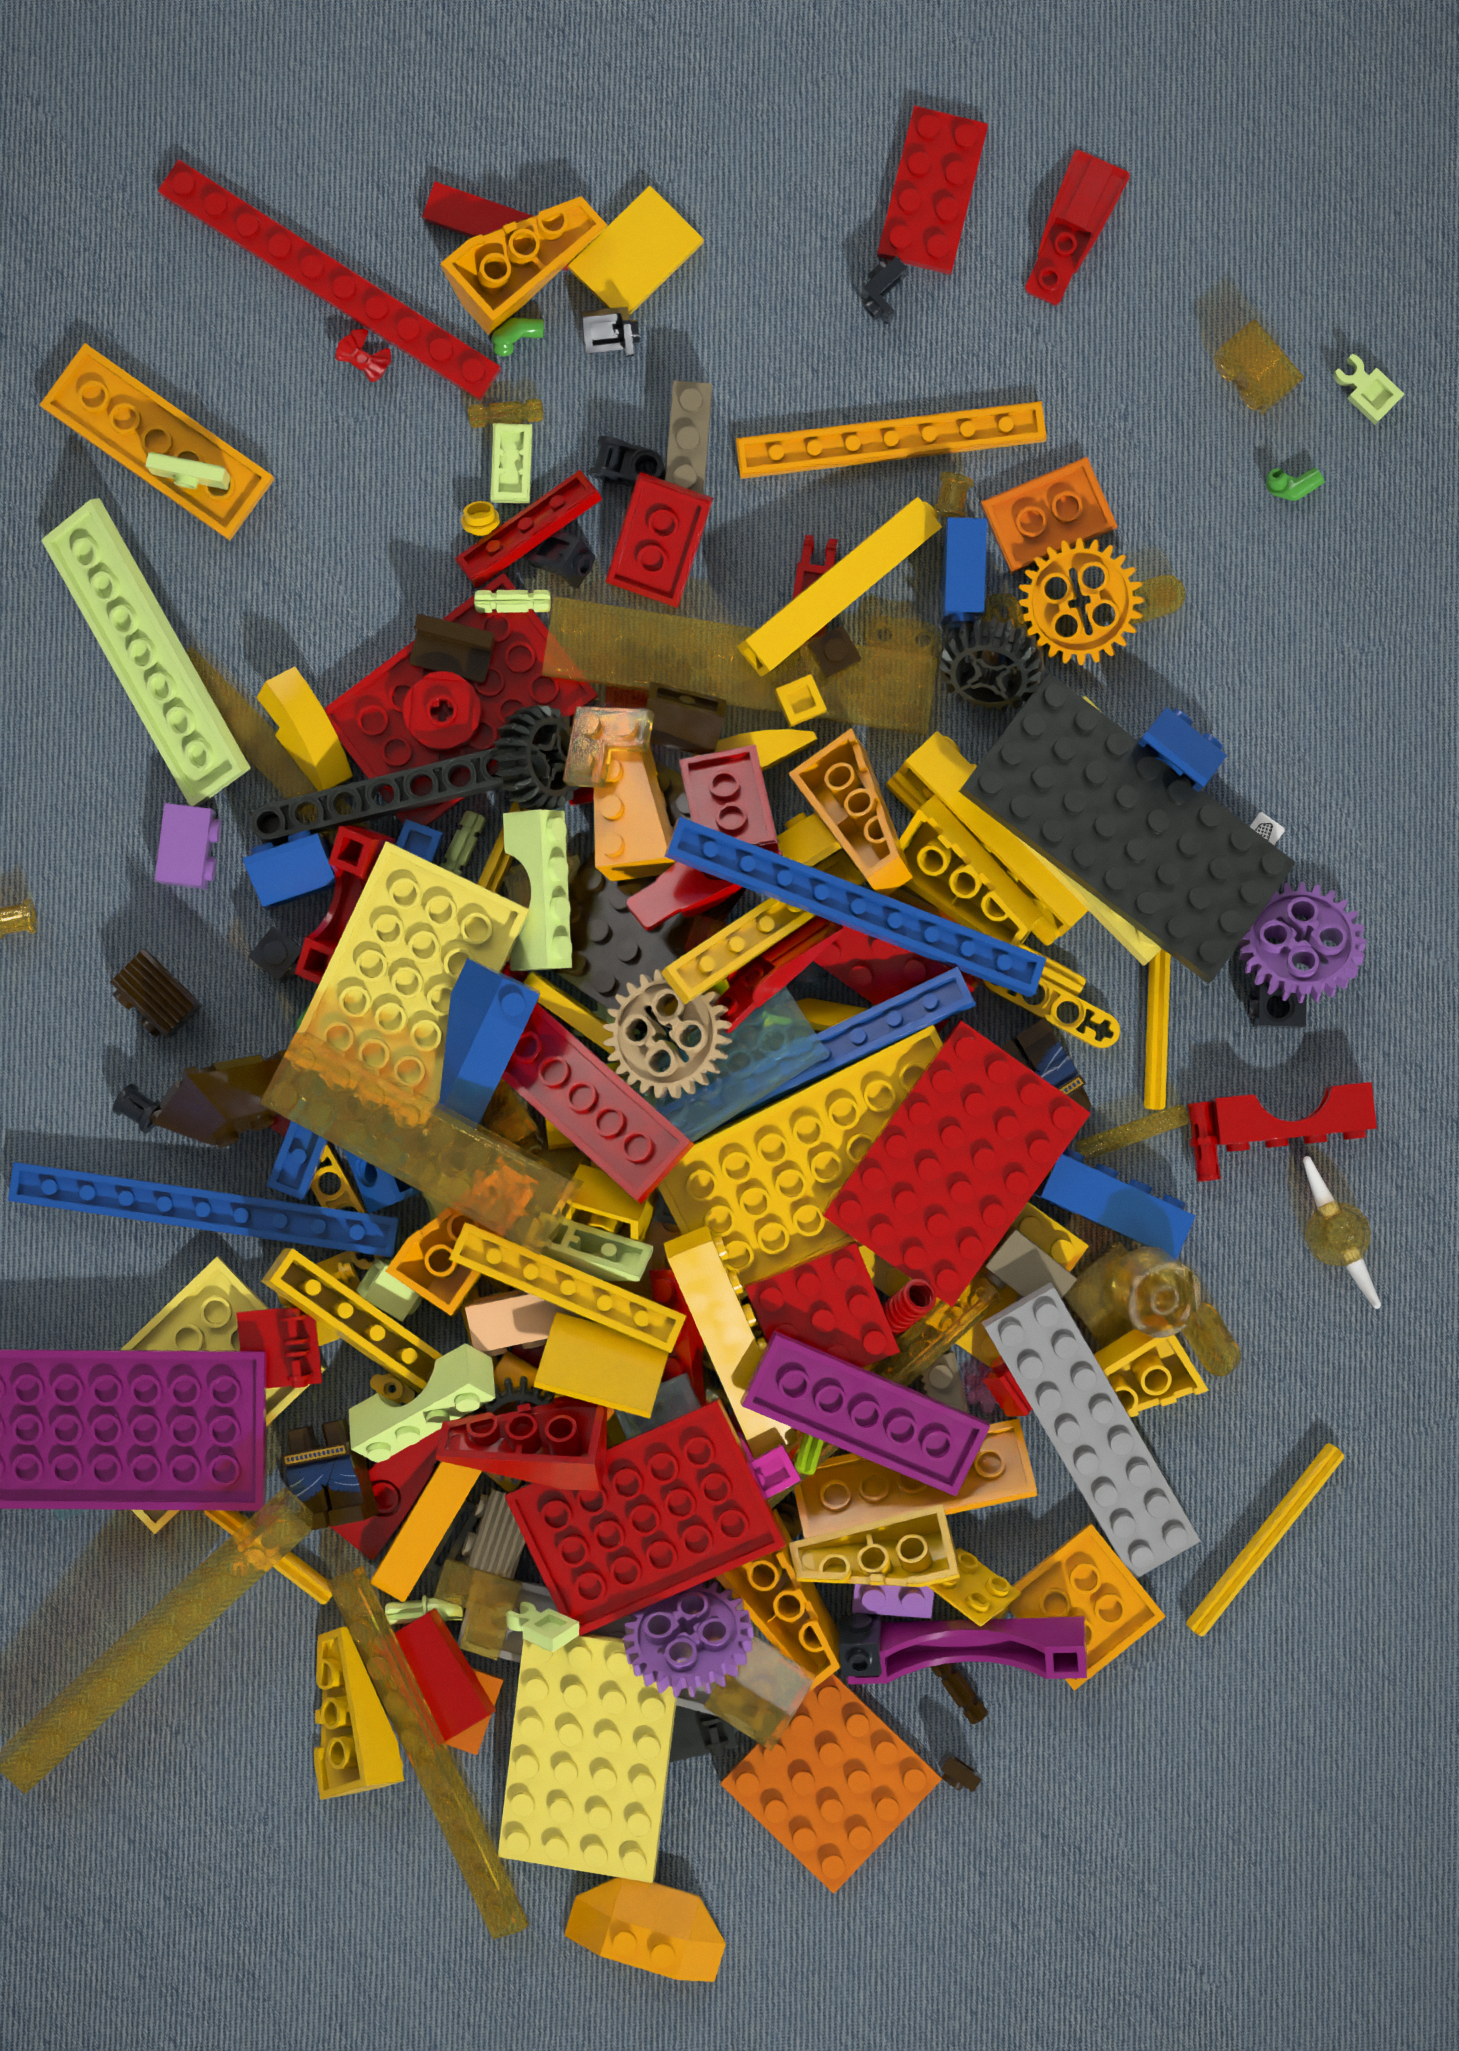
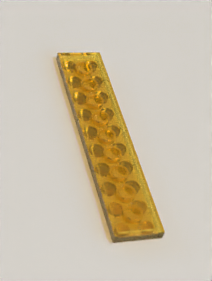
(701, 656)

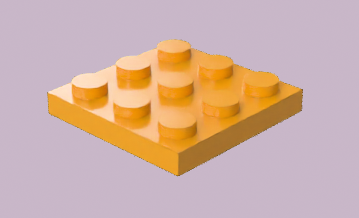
(1090, 1582)

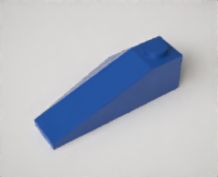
(482, 1032)

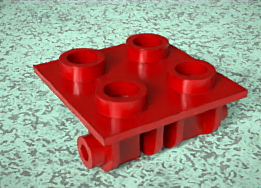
(290, 1344)

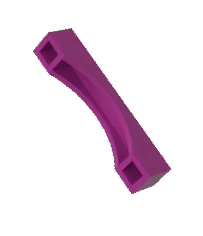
(1040, 1645)

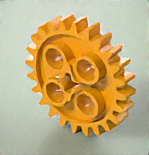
(1115, 591)

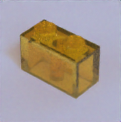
(1257, 368)

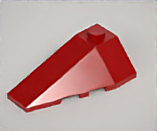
(542, 1444)

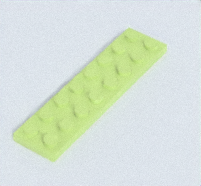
(145, 653)

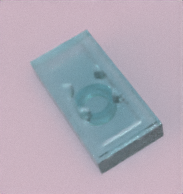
(673, 1400)

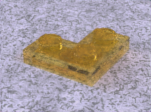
(599, 732)
(487, 1598)

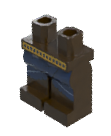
(1048, 1060)
(329, 1475)

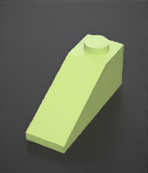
(599, 1252)

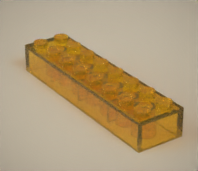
(421, 1142)

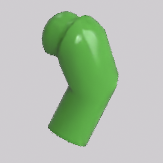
(513, 330)
(1293, 488)

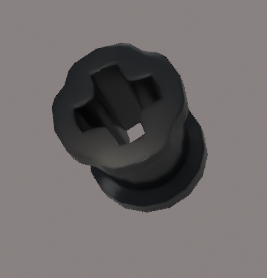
(127, 1102)

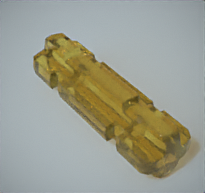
(505, 412)

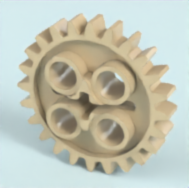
(641, 1056)

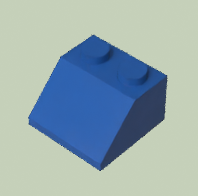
(1183, 747)

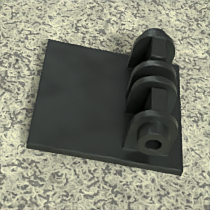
(699, 1734)

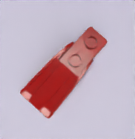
(1075, 223)
(682, 891)
(775, 968)
(396, 1489)

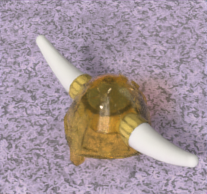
(1338, 1233)

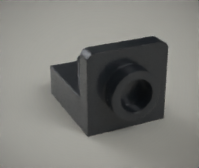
(563, 556)

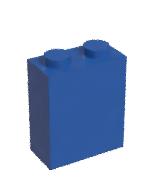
(963, 571)

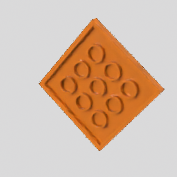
(832, 1782)

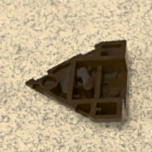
(220, 1100)

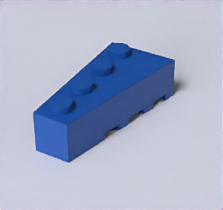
(1115, 1204)

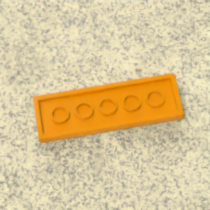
(132, 420)
(859, 1491)

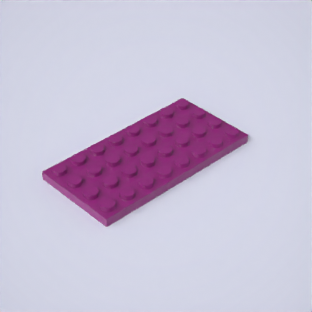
(133, 1429)

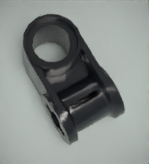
(624, 462)

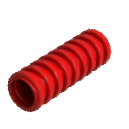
(909, 1305)

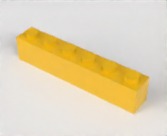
(942, 771)
(352, 1318)
(725, 1328)

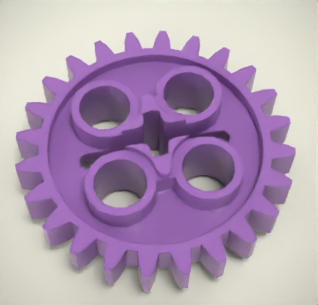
(1303, 944)
(689, 1639)

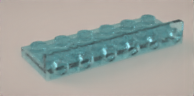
(764, 1054)

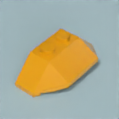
(648, 1928)

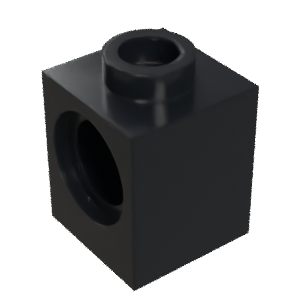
(1293, 1016)

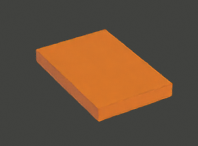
(1046, 512)

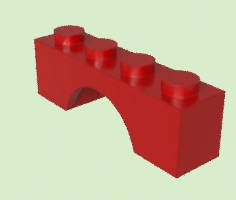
(352, 861)
(1342, 1109)

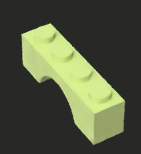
(540, 845)
(386, 1291)
(457, 1386)

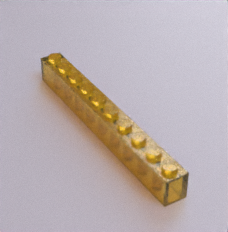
(155, 1640)

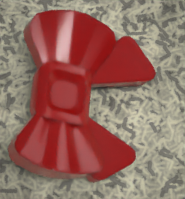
(350, 350)

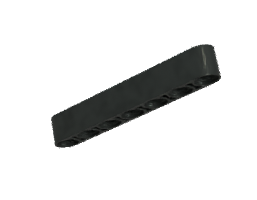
(364, 793)

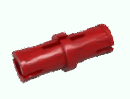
(1204, 1141)

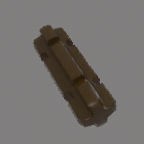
(961, 1692)

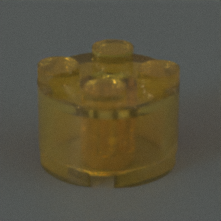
(1153, 1291)

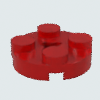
(427, 694)

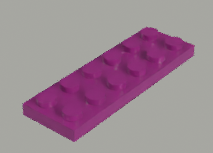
(864, 1413)

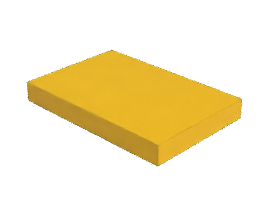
(636, 252)
(600, 1366)

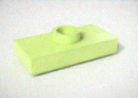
(511, 463)
(187, 472)

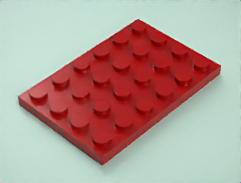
(371, 712)
(956, 1163)
(666, 1519)

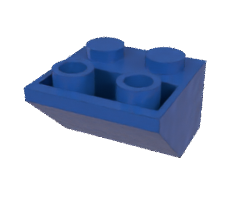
(291, 869)

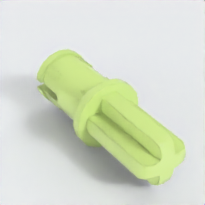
(411, 1610)

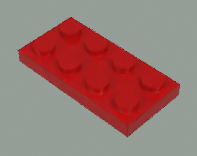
(932, 190)
(880, 968)

